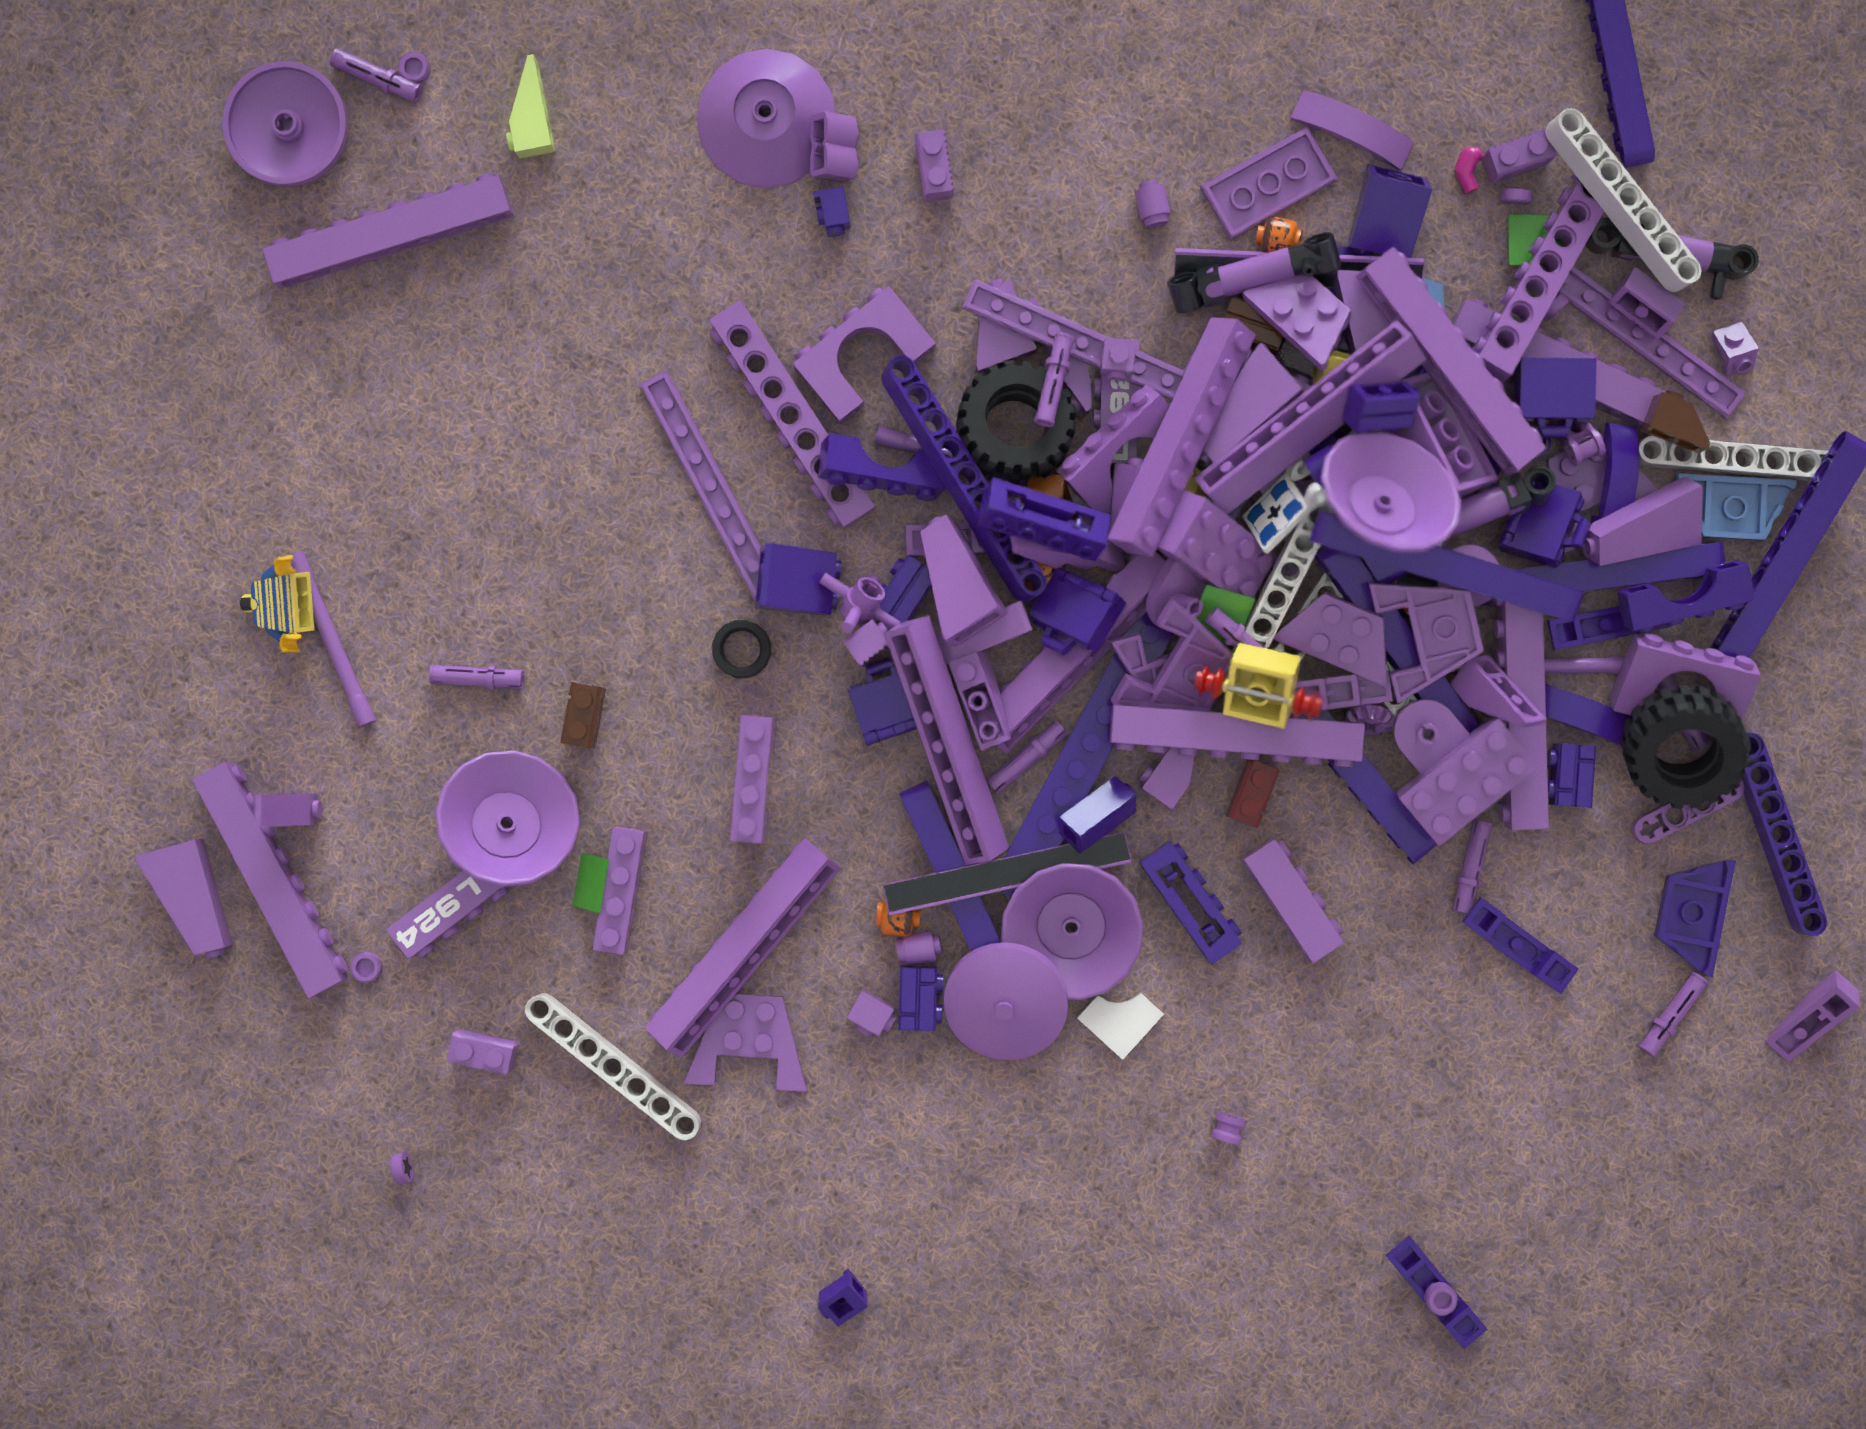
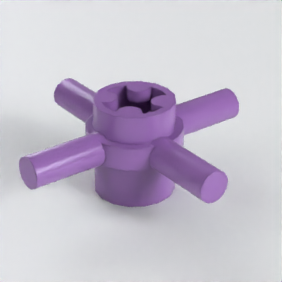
(860, 601)

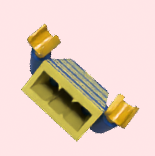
(281, 603)

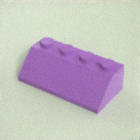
(1447, 437)

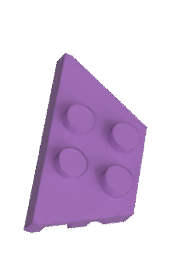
(1303, 314)
(1340, 635)

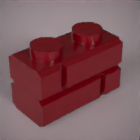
(1252, 792)

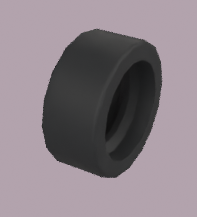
(725, 665)

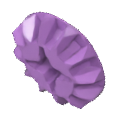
(1376, 718)

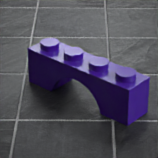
(846, 462)
(1723, 586)

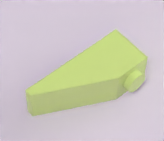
(529, 117)

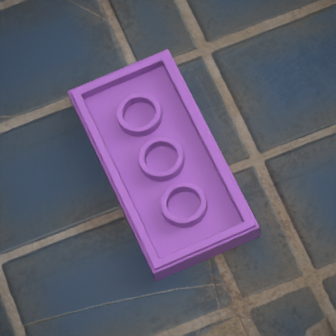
(1268, 183)

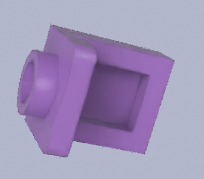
(1736, 348)

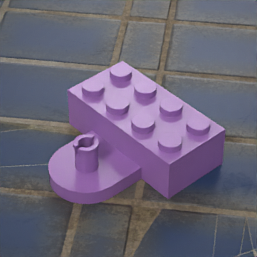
(1205, 550)
(1456, 769)

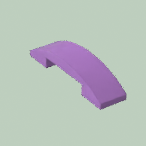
(1353, 127)

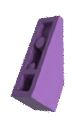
(1490, 690)
(287, 809)
(1815, 1015)

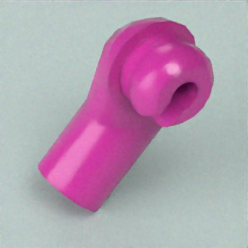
(1465, 166)

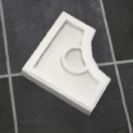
(1120, 1023)

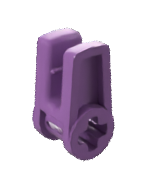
(1581, 444)

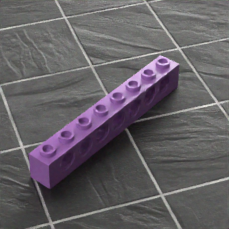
(1545, 285)
(738, 320)

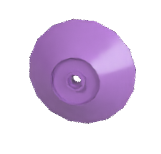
(755, 147)
(1391, 491)
(515, 790)
(1106, 932)

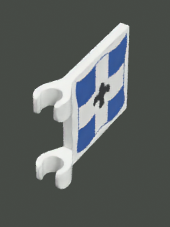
(1283, 507)

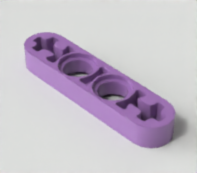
(1687, 816)

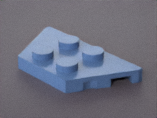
(1740, 505)

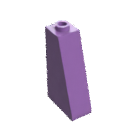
(1366, 316)
(1255, 397)
(1649, 526)
(959, 584)
(1001, 631)
(189, 893)

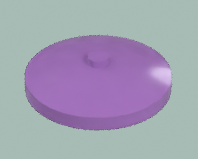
(285, 123)
(1006, 1001)

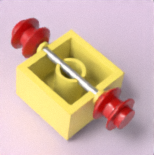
(1260, 687)

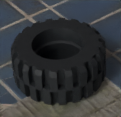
(996, 457)
(1693, 781)

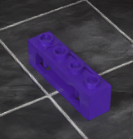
(1044, 520)
(1220, 943)

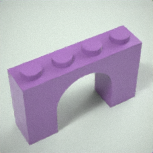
(881, 315)
(1089, 467)
(1653, 659)
(751, 779)

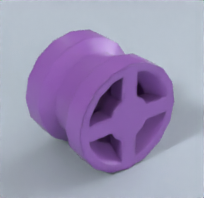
(1228, 1128)

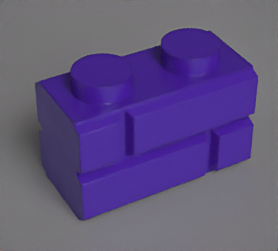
(1381, 407)
(906, 589)
(1571, 774)
(918, 998)

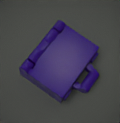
(1556, 391)
(1545, 529)
(1076, 612)
(882, 704)

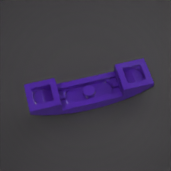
(1621, 469)
(1589, 628)
(1584, 714)
(1519, 945)
(1420, 1274)

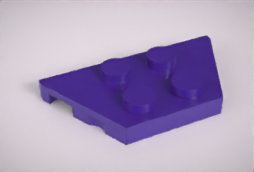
(1694, 913)

